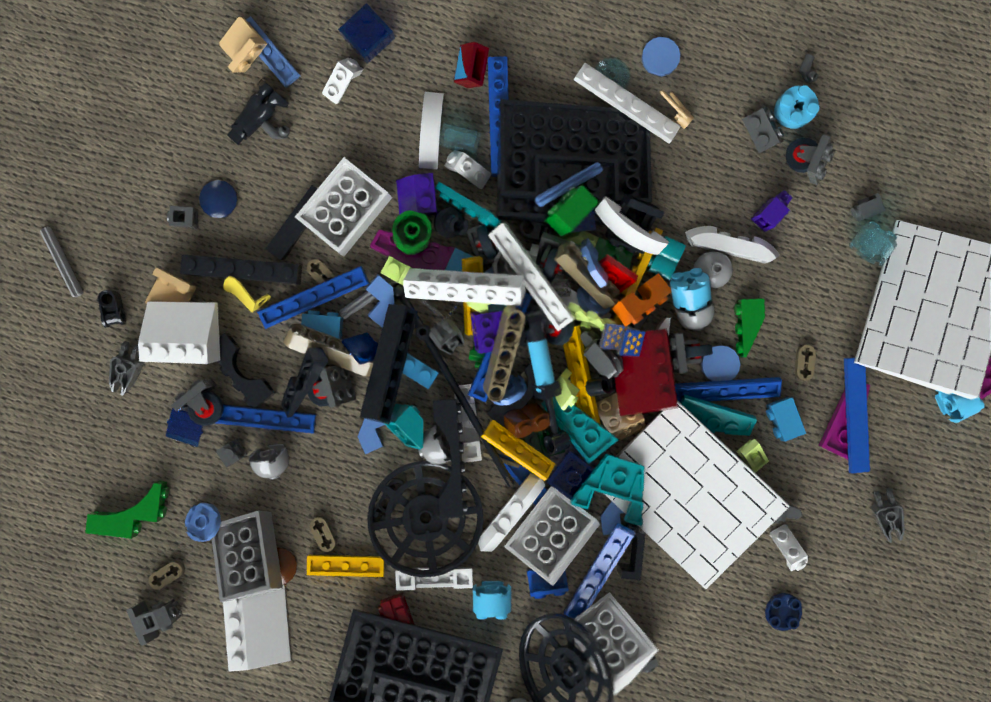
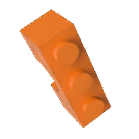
(631, 307)

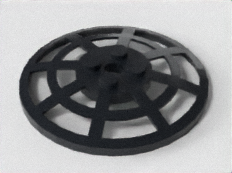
(416, 528)
(561, 659)

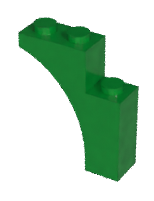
(126, 523)

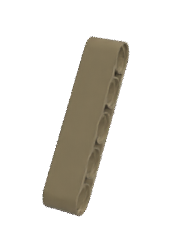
(302, 337)
(501, 344)

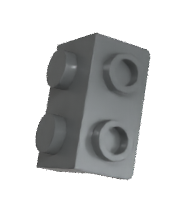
(763, 129)

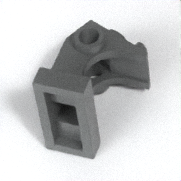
(147, 621)

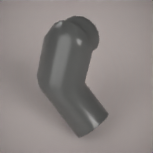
(806, 71)
(276, 132)

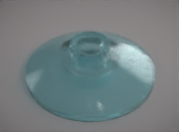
(614, 65)

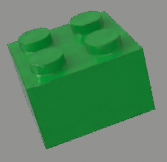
(571, 211)

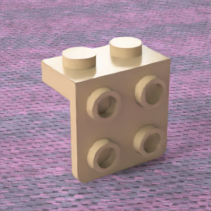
(242, 45)

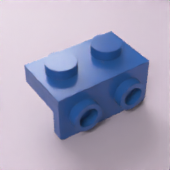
(540, 587)

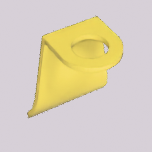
(235, 287)

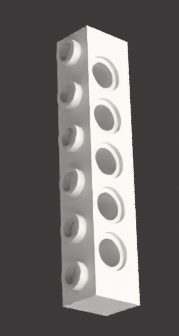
(464, 286)

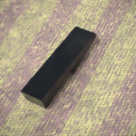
(290, 231)
(299, 386)

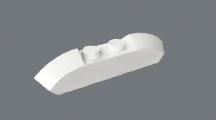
(755, 250)
(511, 513)

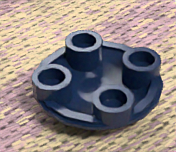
(218, 199)
(783, 612)

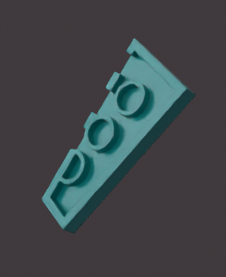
(470, 207)
(720, 418)
(584, 432)

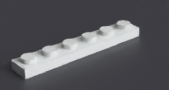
(627, 103)
(534, 278)

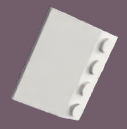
(343, 206)
(180, 333)
(552, 535)
(257, 631)
(619, 637)

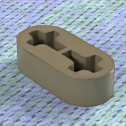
(323, 268)
(800, 362)
(327, 531)
(168, 578)

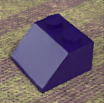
(417, 194)

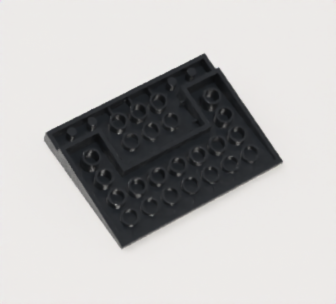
(554, 141)
(411, 664)

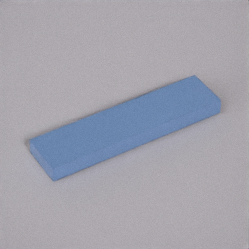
(274, 59)

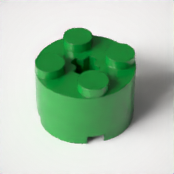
(416, 223)

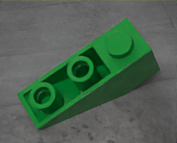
(750, 319)

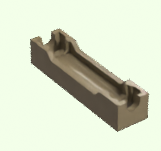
(571, 260)

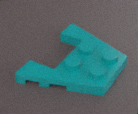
(618, 479)

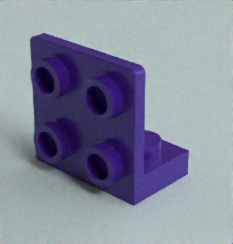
(485, 329)

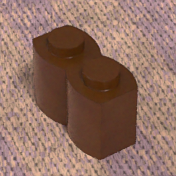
(527, 420)

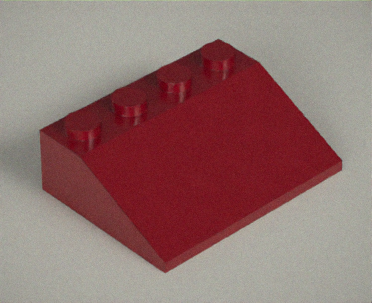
(647, 379)

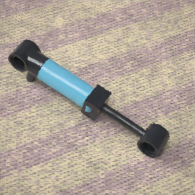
(545, 385)

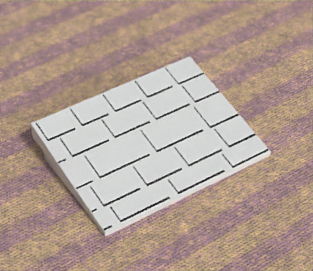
(931, 312)
(698, 495)

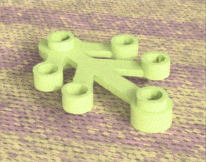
(588, 319)

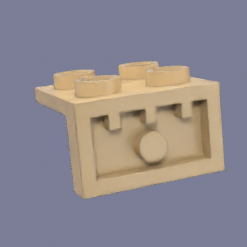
(170, 288)
(618, 425)

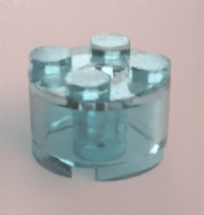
(874, 243)

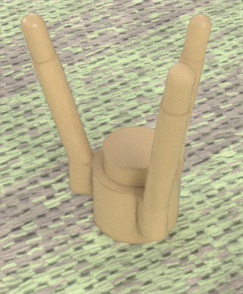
(683, 116)

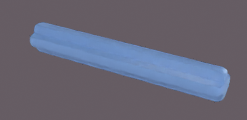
(568, 184)

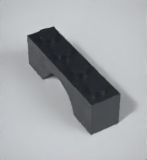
(255, 391)
(497, 412)

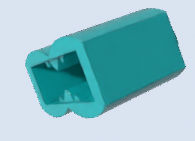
(667, 259)

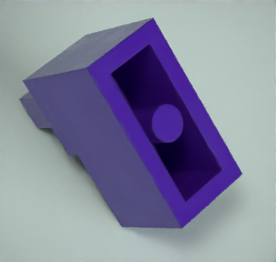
(772, 211)

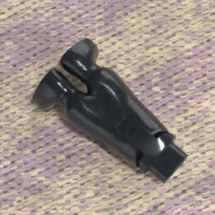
(256, 112)

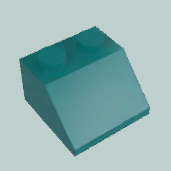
(407, 425)

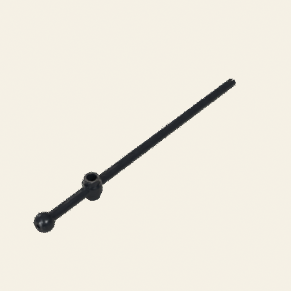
(399, 293)

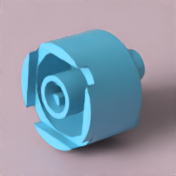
(797, 96)
(690, 289)
(957, 406)
(491, 600)

